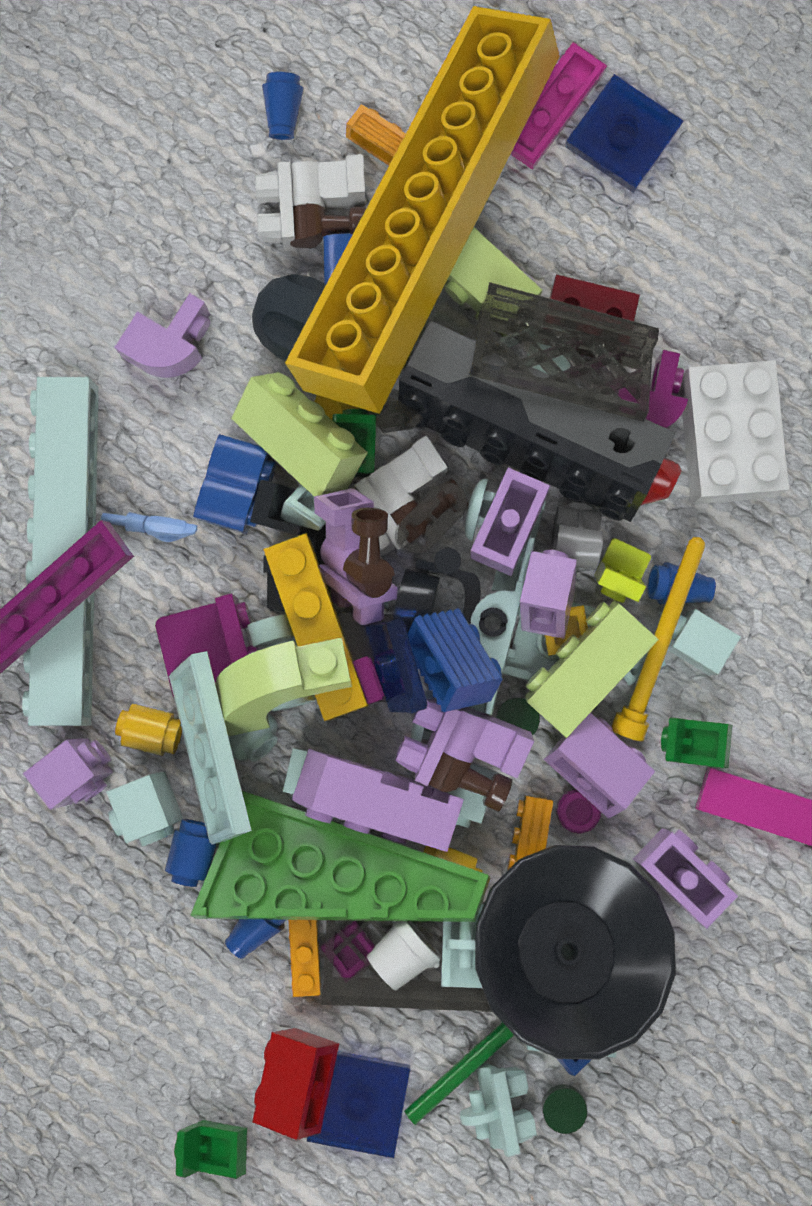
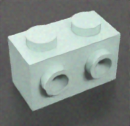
(144, 809)

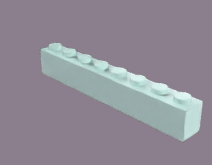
(62, 514)

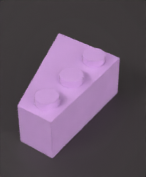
(376, 801)

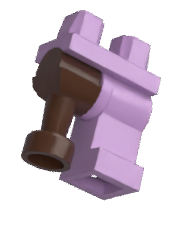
(353, 554)
(454, 744)

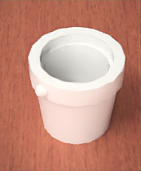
(403, 954)

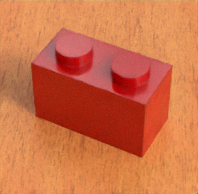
(295, 1083)

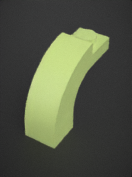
(275, 676)

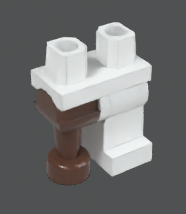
(304, 194)
(397, 483)

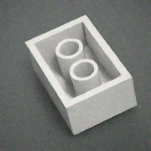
(734, 432)

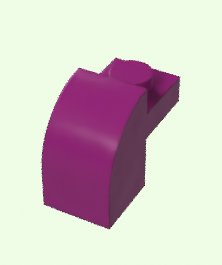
(666, 379)

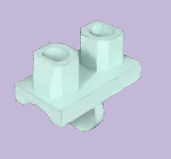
(459, 955)
(493, 1112)

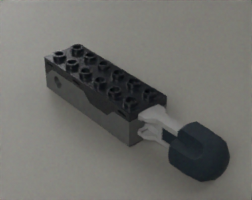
(567, 445)

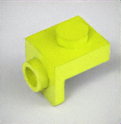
(622, 571)

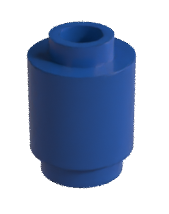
(190, 853)

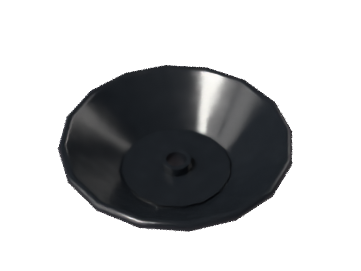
(618, 962)

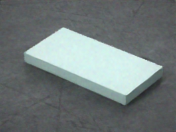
(209, 749)

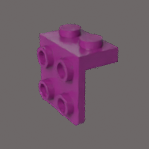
(209, 628)

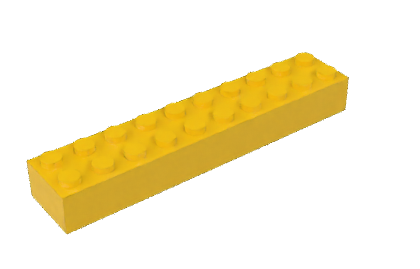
(424, 209)

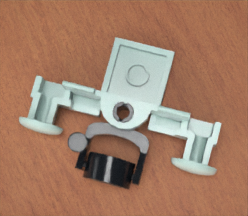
(420, 589)

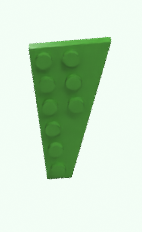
(329, 872)

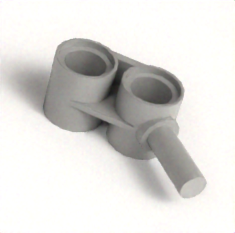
(578, 533)

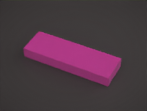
(560, 99)
(756, 805)

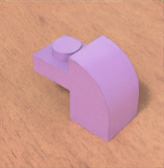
(164, 350)

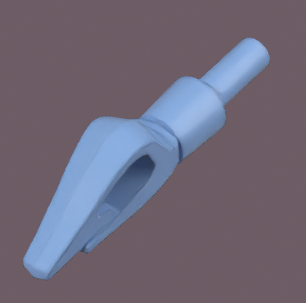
(160, 527)

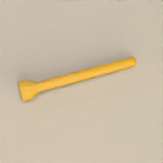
(632, 719)

